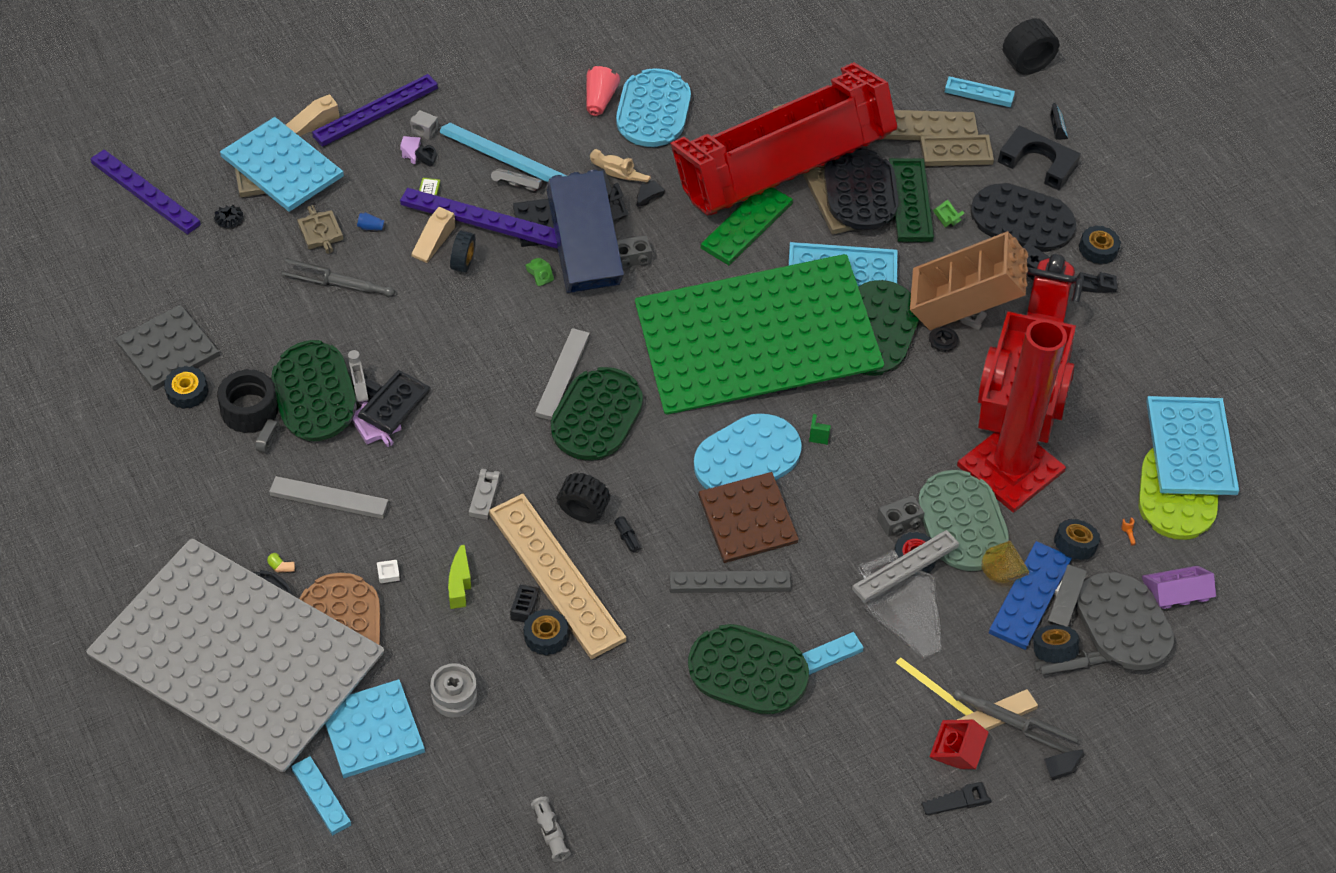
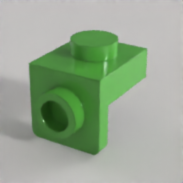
(947, 214)
(540, 270)

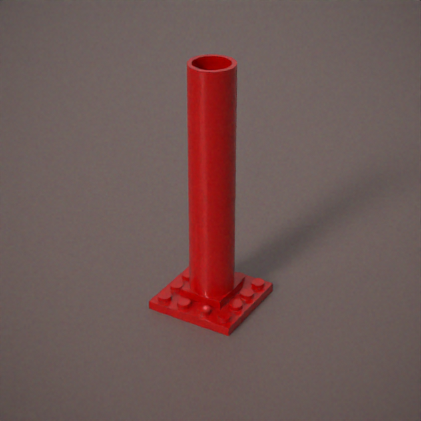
(1013, 459)

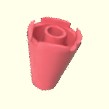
(600, 88)

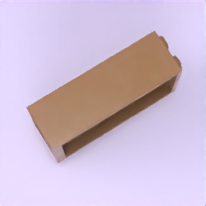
(969, 281)

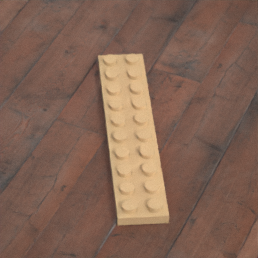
(557, 576)

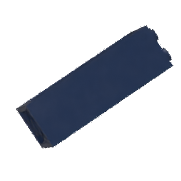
(584, 231)

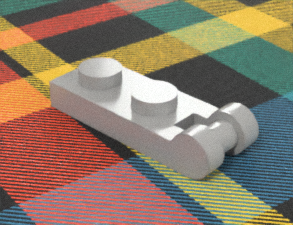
(516, 178)
(484, 494)

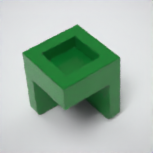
(819, 432)

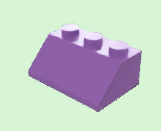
(1181, 586)

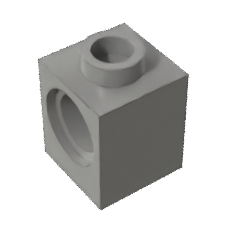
(424, 125)

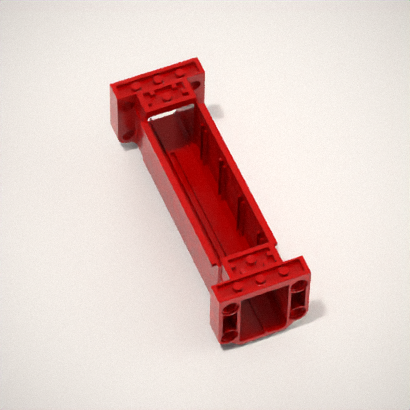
(785, 140)

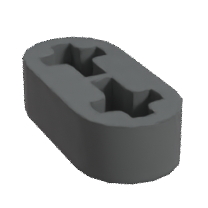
(267, 436)

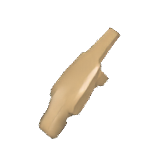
(617, 166)

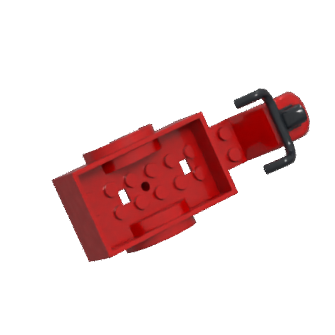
(1047, 301)

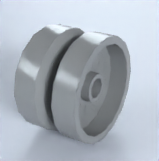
(453, 690)

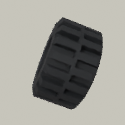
(583, 497)

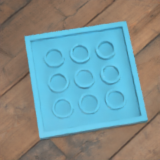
(373, 729)

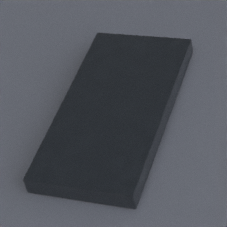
(394, 402)

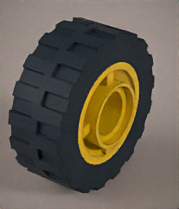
(195, 385)

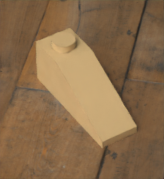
(315, 115)
(434, 234)

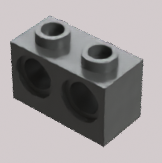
(634, 251)
(900, 514)

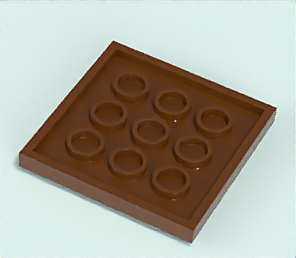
(748, 517)

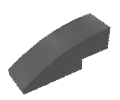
(1067, 595)

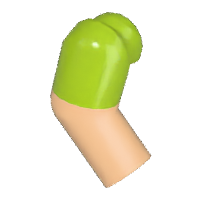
(278, 564)

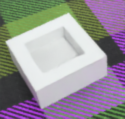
(388, 571)

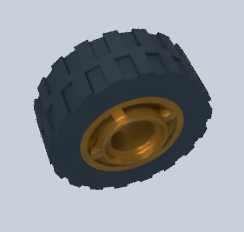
(1099, 244)
(462, 251)
(1077, 539)
(546, 632)
(1056, 643)

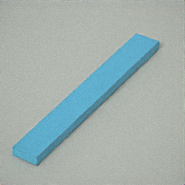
(498, 152)

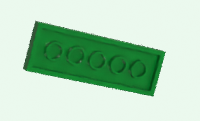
(746, 225)

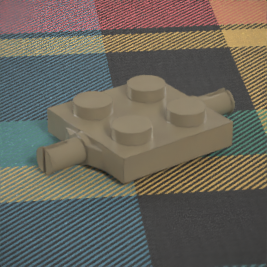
(320, 229)

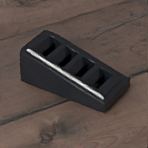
(520, 615)

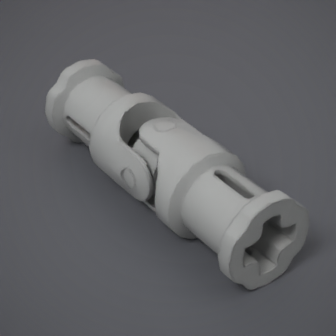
(550, 829)

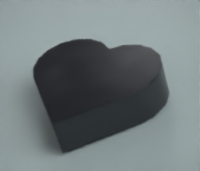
(426, 154)

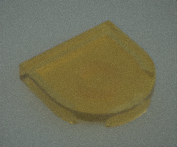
(1003, 563)

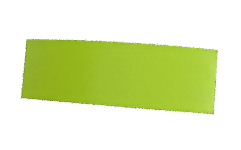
(459, 579)

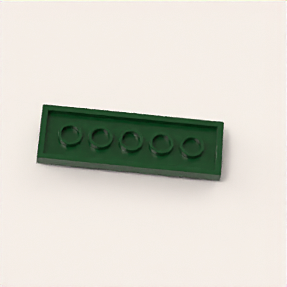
(913, 211)

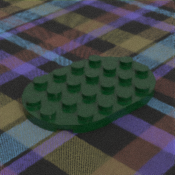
(890, 319)
(314, 390)
(596, 413)
(748, 669)

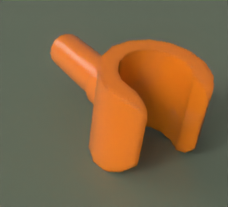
(1128, 528)

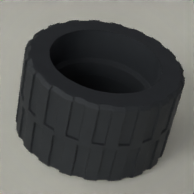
(1031, 46)
(247, 383)

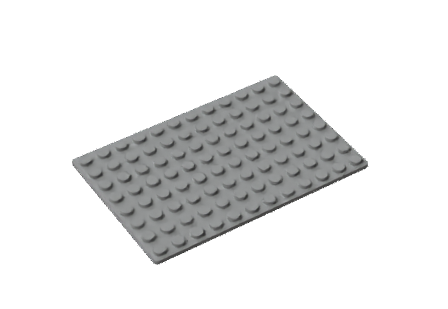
(236, 654)

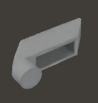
(357, 376)

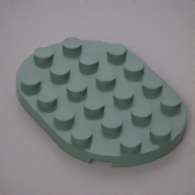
(967, 511)

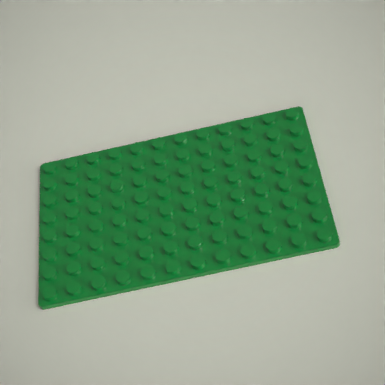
(757, 334)

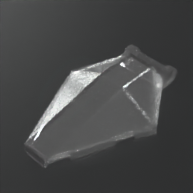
(907, 608)

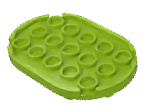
(1171, 513)

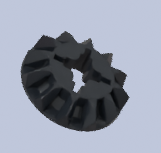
(232, 220)
(948, 334)

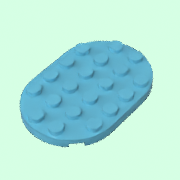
(653, 107)
(746, 450)

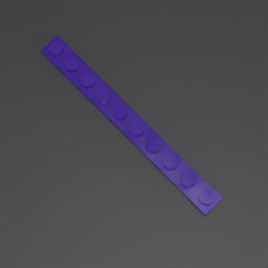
(481, 217)

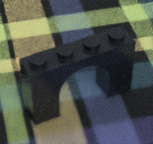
(1026, 142)

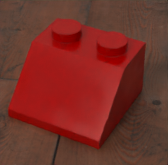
(959, 743)

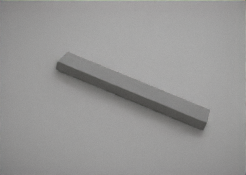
(562, 373)
(329, 497)
(905, 566)

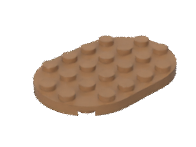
(348, 602)

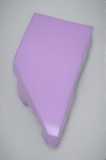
(408, 147)

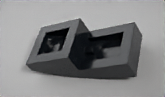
(1099, 284)

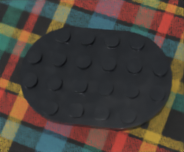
(861, 189)
(1025, 215)

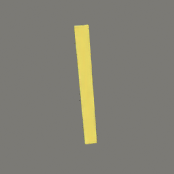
(913, 671)

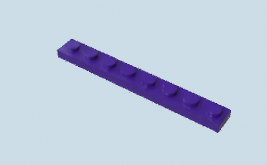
(374, 110)
(145, 191)

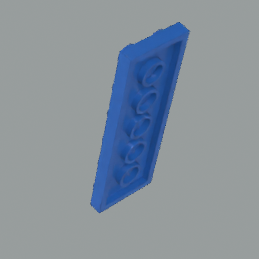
(1030, 596)

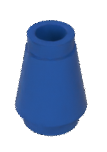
(369, 222)

